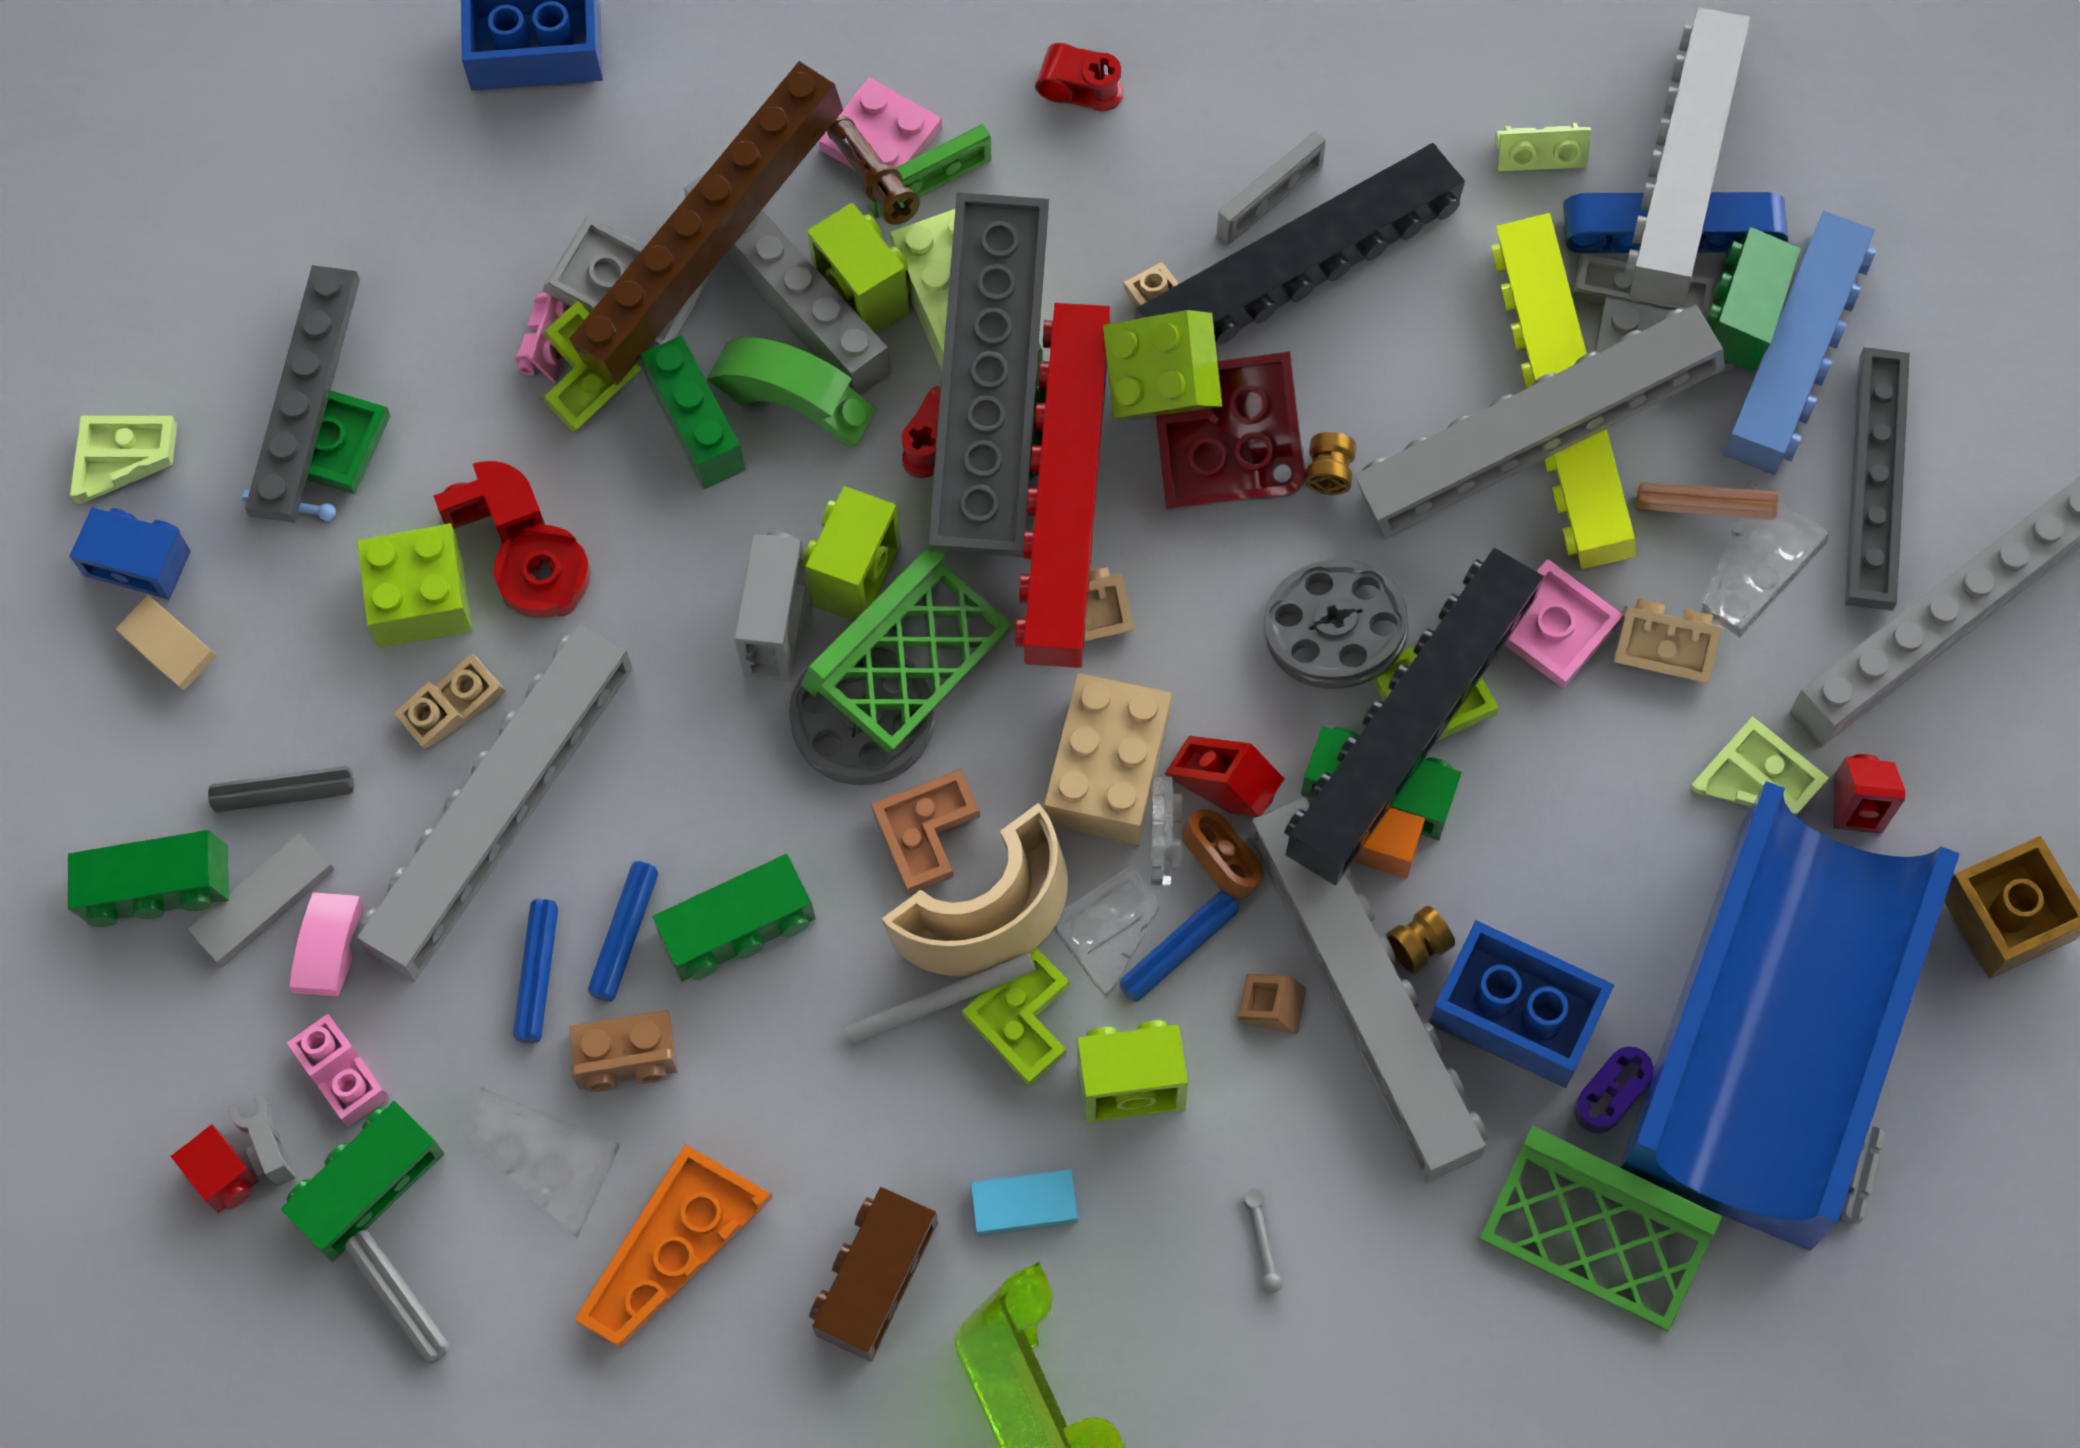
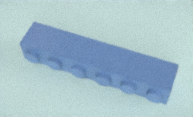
(1798, 347)

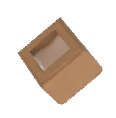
(1272, 1002)

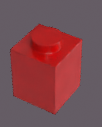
(215, 1170)

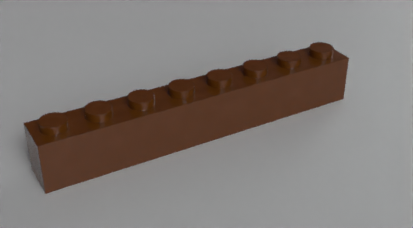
(707, 223)

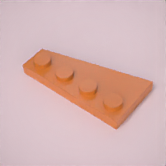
(674, 1237)

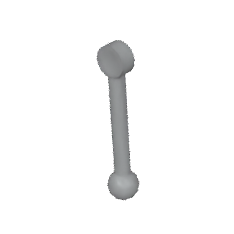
(1254, 1201)

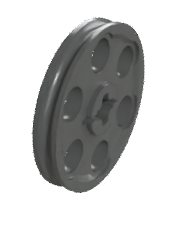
(1331, 642)
(846, 763)

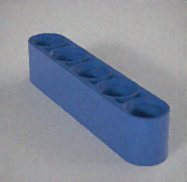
(1609, 220)

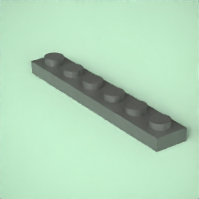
(302, 394)
(1877, 479)

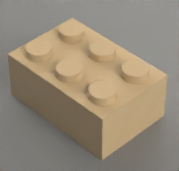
(1108, 758)

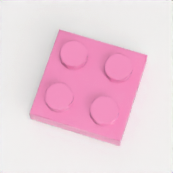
(889, 123)
(1562, 626)

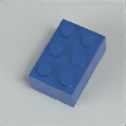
(530, 42)
(1520, 1004)

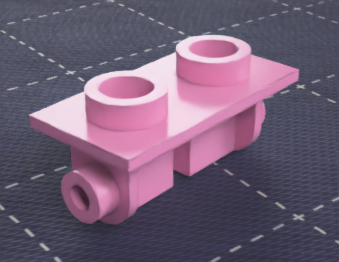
(535, 349)

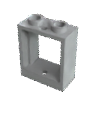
(771, 607)

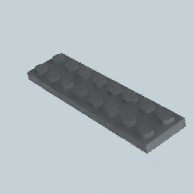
(989, 375)

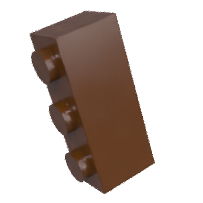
(873, 1273)

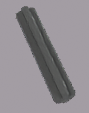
(281, 789)

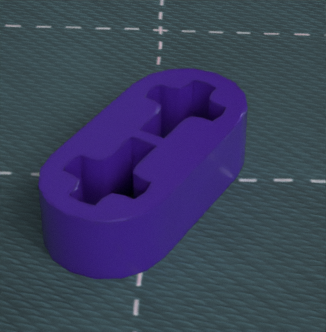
(1605, 1082)

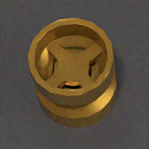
(1330, 463)
(1421, 939)

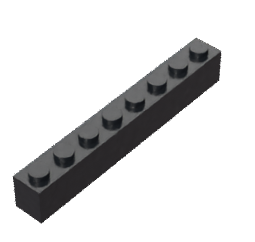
(1318, 245)
(1412, 716)

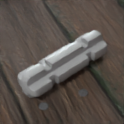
(1861, 1186)

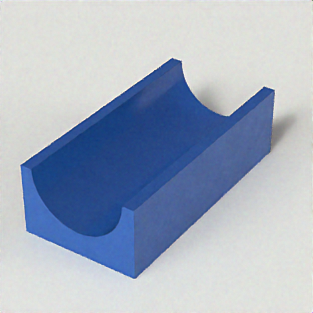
(1787, 1025)

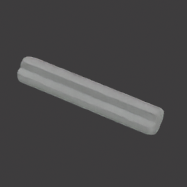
(397, 1296)

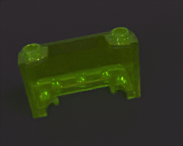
(1006, 1376)

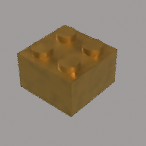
(2014, 907)

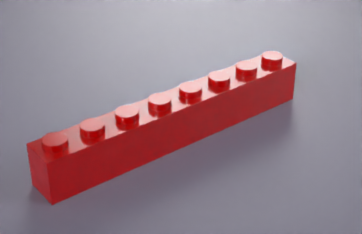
(1066, 488)

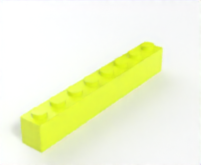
(1553, 342)

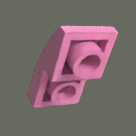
(323, 944)
(337, 1070)

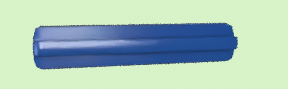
(623, 931)
(1178, 946)
(535, 971)

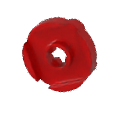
(545, 597)

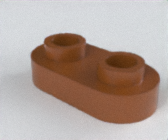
(1222, 853)

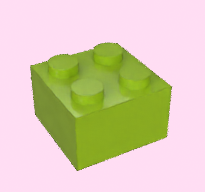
(861, 266)
(1162, 365)
(852, 553)
(414, 585)
(1132, 1071)

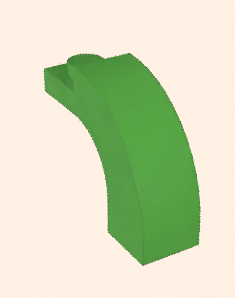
(782, 374)

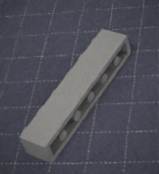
(808, 302)

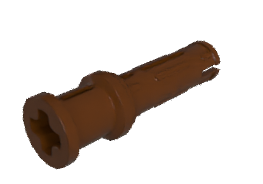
(880, 181)

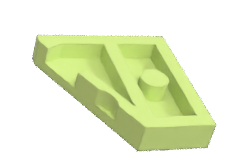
(119, 452)
(1758, 757)

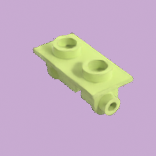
(1542, 149)

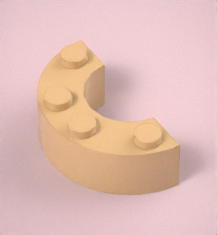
(998, 924)

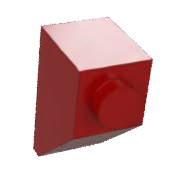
(1226, 774)
(1866, 794)

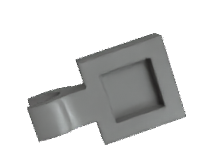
(268, 1152)

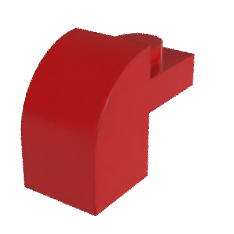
(497, 493)

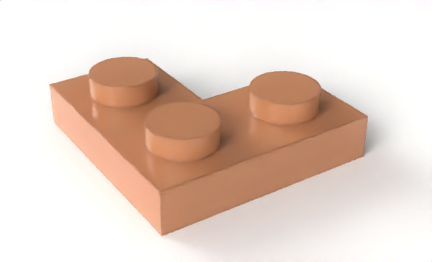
(912, 824)

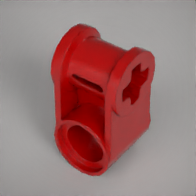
(1076, 74)
(920, 437)

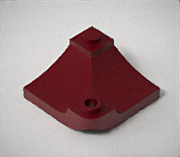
(1235, 447)

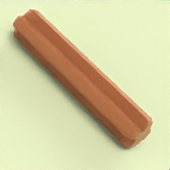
(1708, 500)

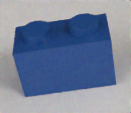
(130, 552)

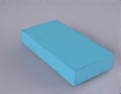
(1024, 1202)

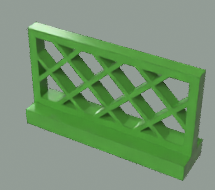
(870, 631)
(1621, 1188)

